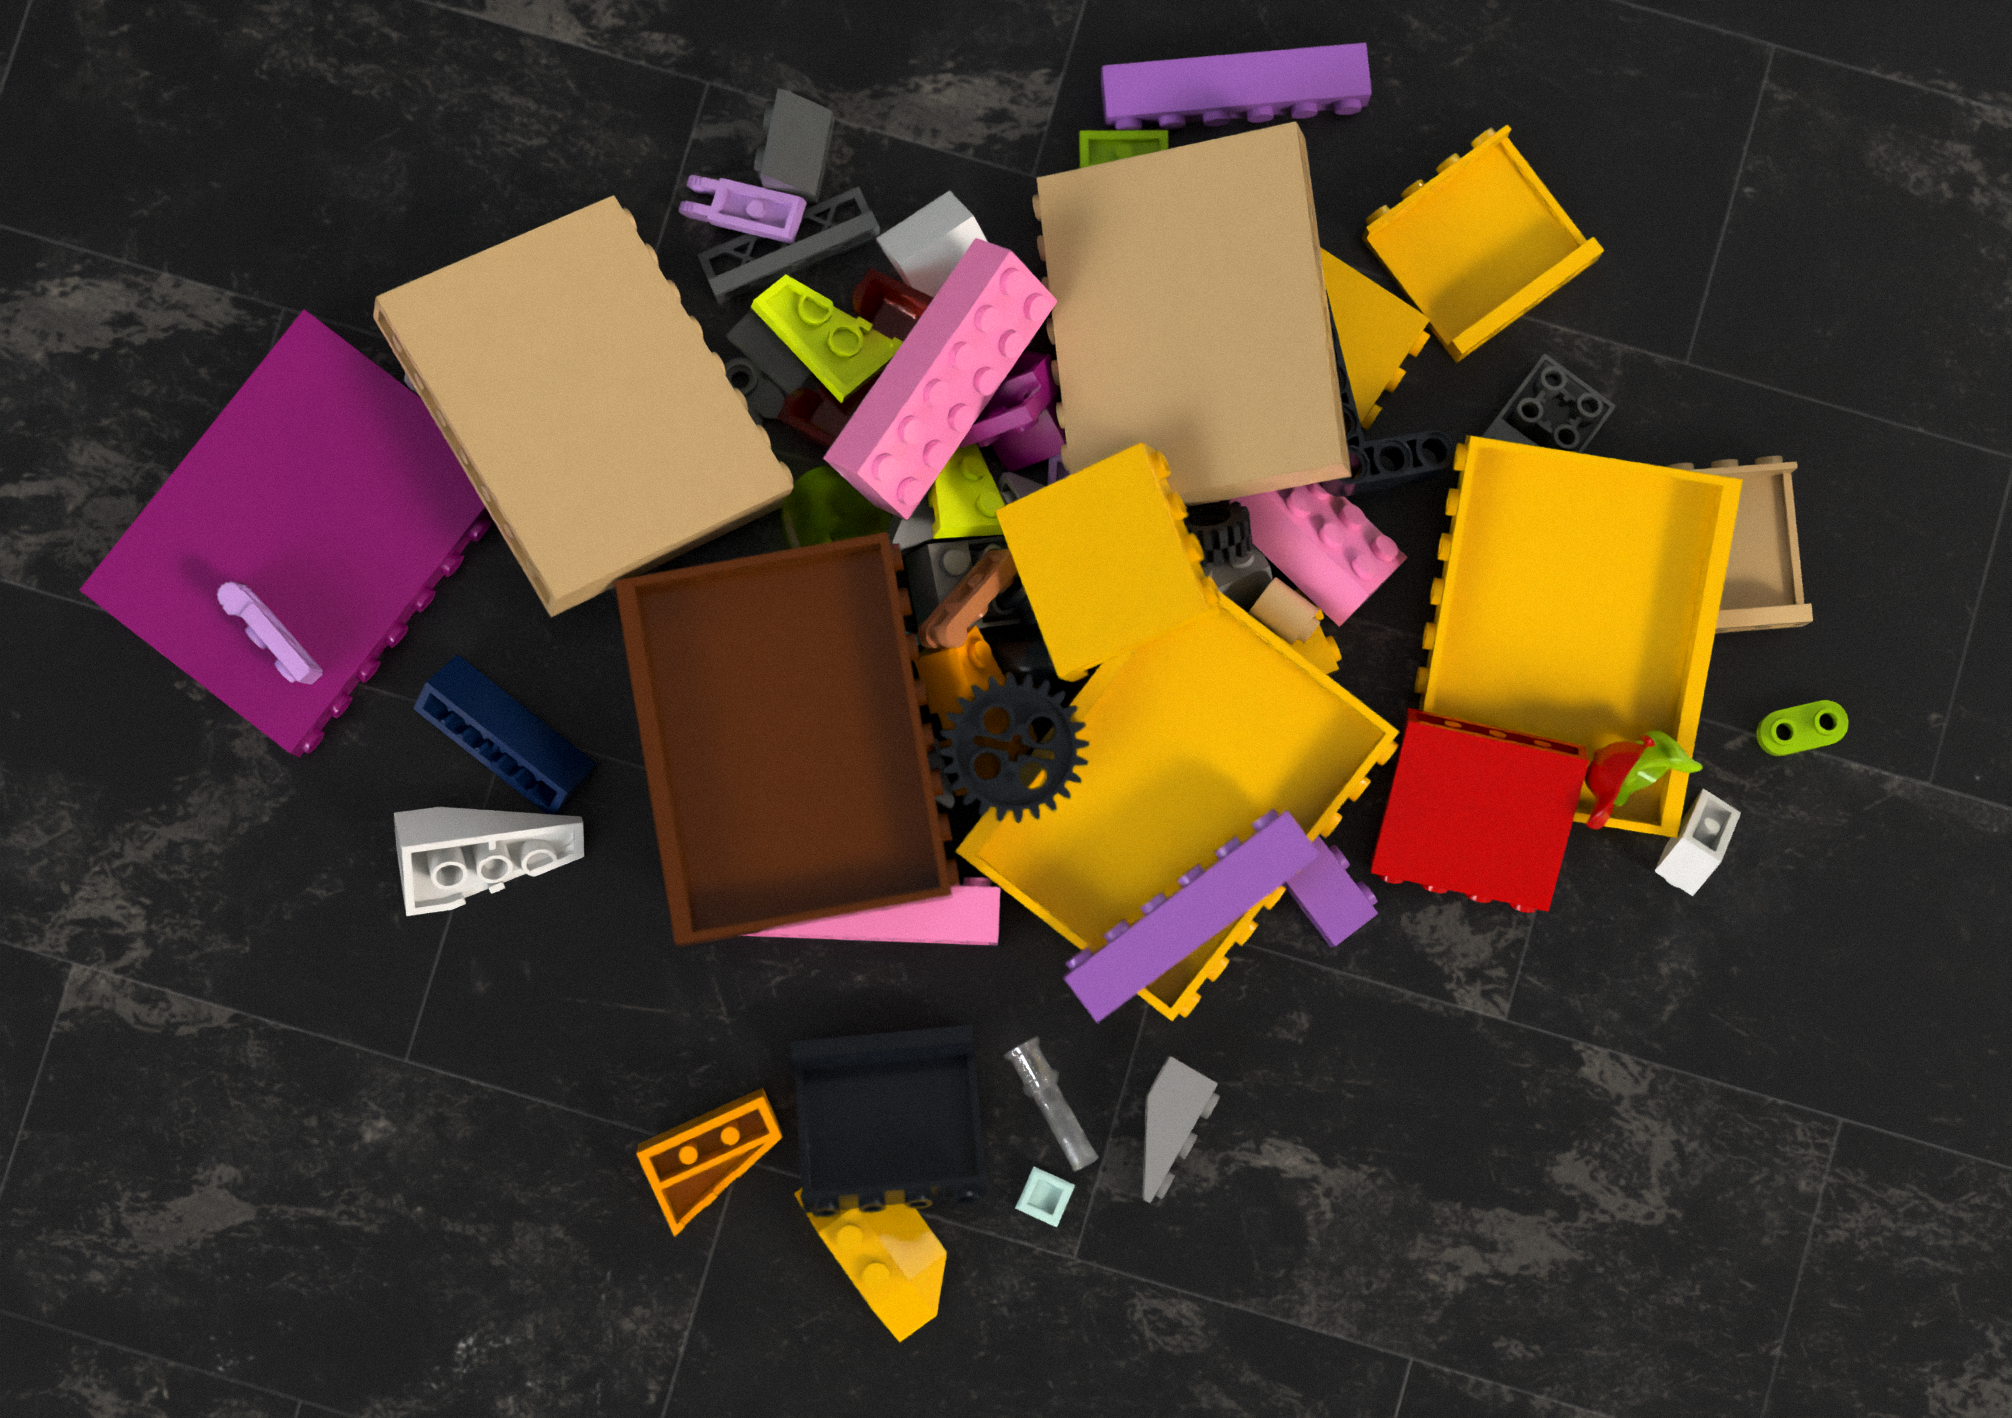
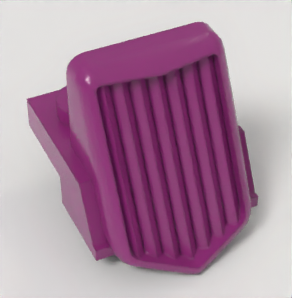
(1022, 415)

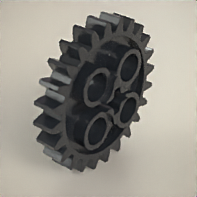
(1022, 706)

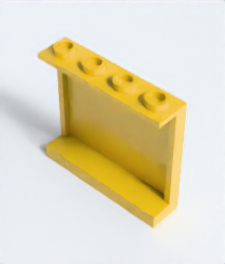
(1478, 243)
(1373, 333)
(1107, 560)

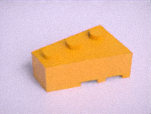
(949, 675)
(706, 1154)

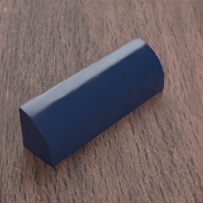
(504, 735)

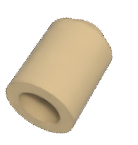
(1285, 612)

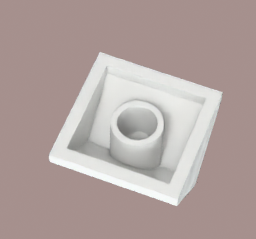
(931, 243)

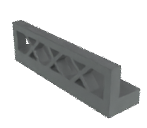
(791, 257)

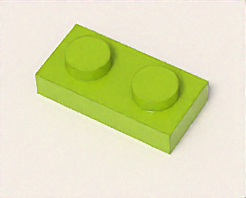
(1114, 145)

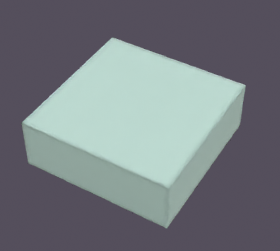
(1045, 1196)

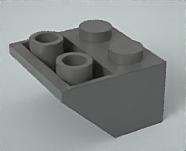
(795, 146)

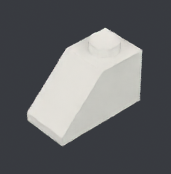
(1700, 843)

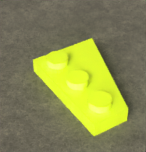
(828, 341)
(965, 497)

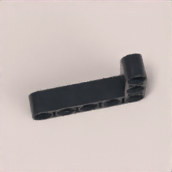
(1402, 450)

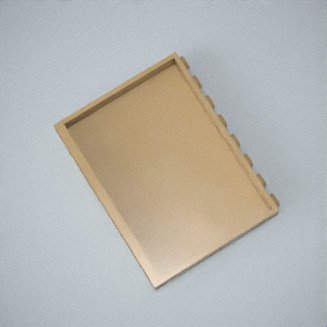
(1195, 315)
(583, 403)

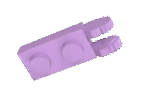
(746, 208)
(269, 632)

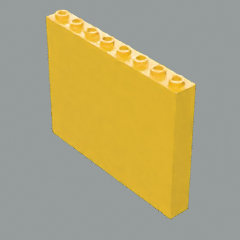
(1580, 604)
(1181, 757)

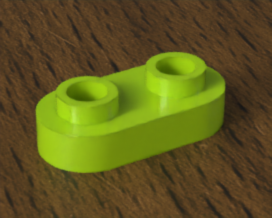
(1803, 728)

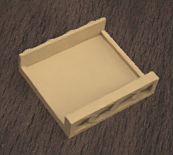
(1764, 560)

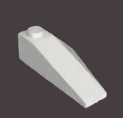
(465, 851)

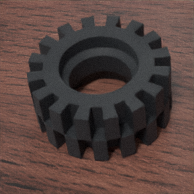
(1221, 531)

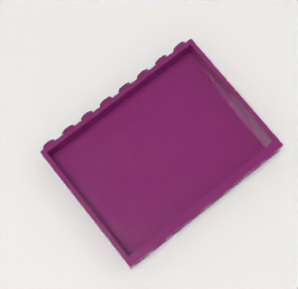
(323, 501)

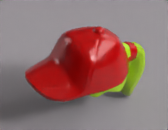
(1629, 767)

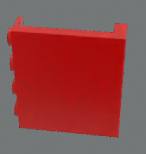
(1479, 811)

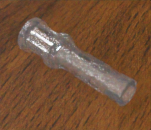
(1041, 1083)

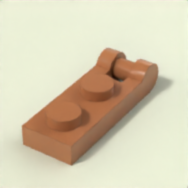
(968, 600)

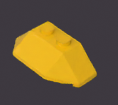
(890, 1261)

